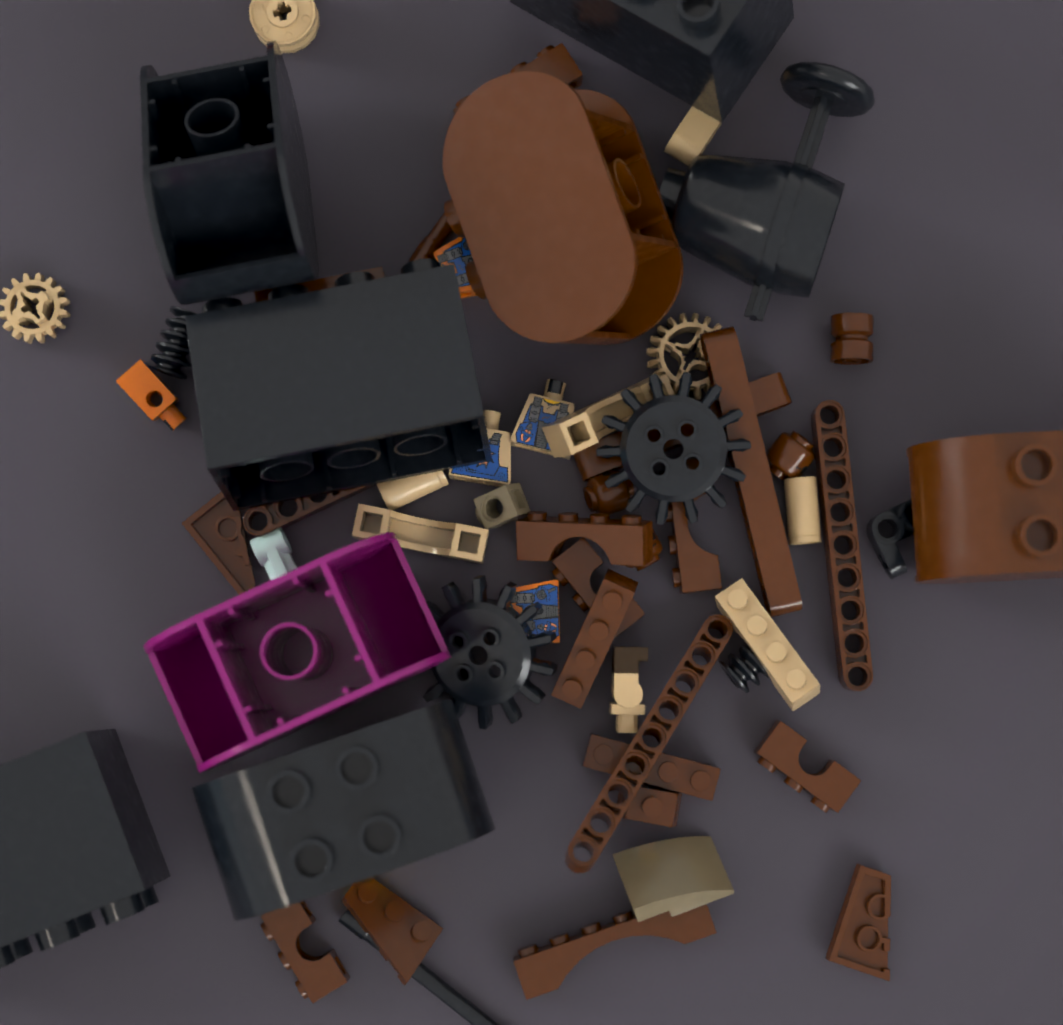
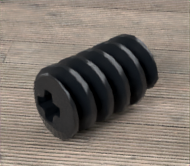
(175, 348)
(743, 669)

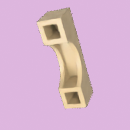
(585, 427)
(422, 534)
(769, 644)

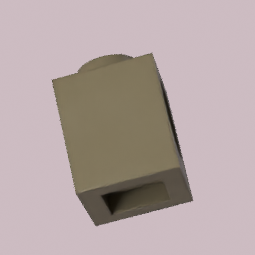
(513, 505)

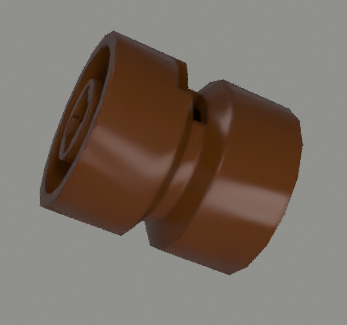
(851, 338)

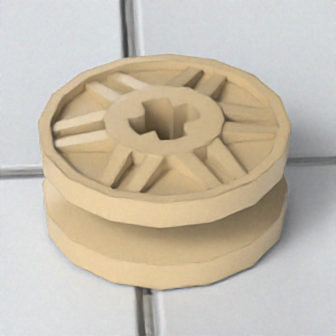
(290, 34)

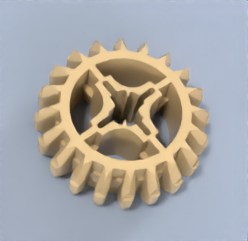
(677, 349)

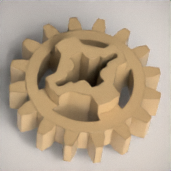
(45, 302)

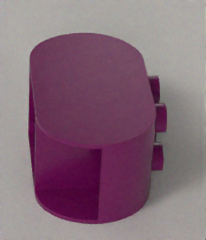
(296, 650)

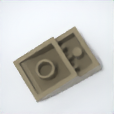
(672, 875)

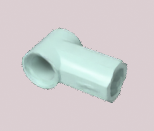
(274, 553)

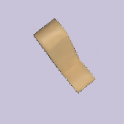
(692, 136)

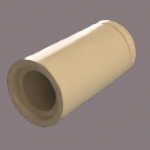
(406, 490)
(802, 510)

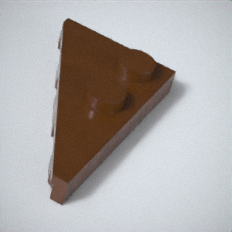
(224, 541)

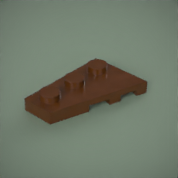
(393, 924)
(862, 926)

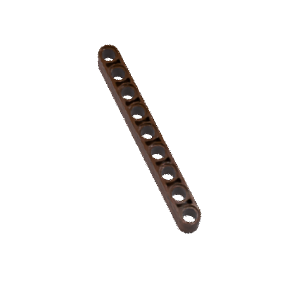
(757, 492)
(848, 530)
(642, 754)

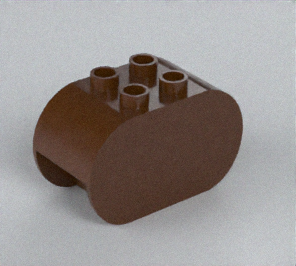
(559, 212)
(988, 507)

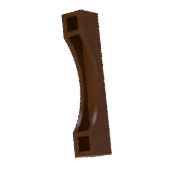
(546, 967)

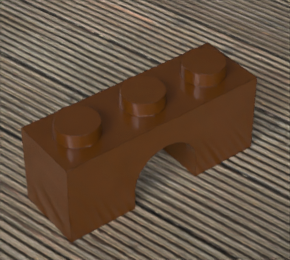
(576, 568)
(828, 787)
(315, 974)

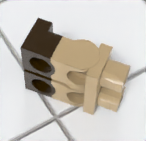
(625, 687)

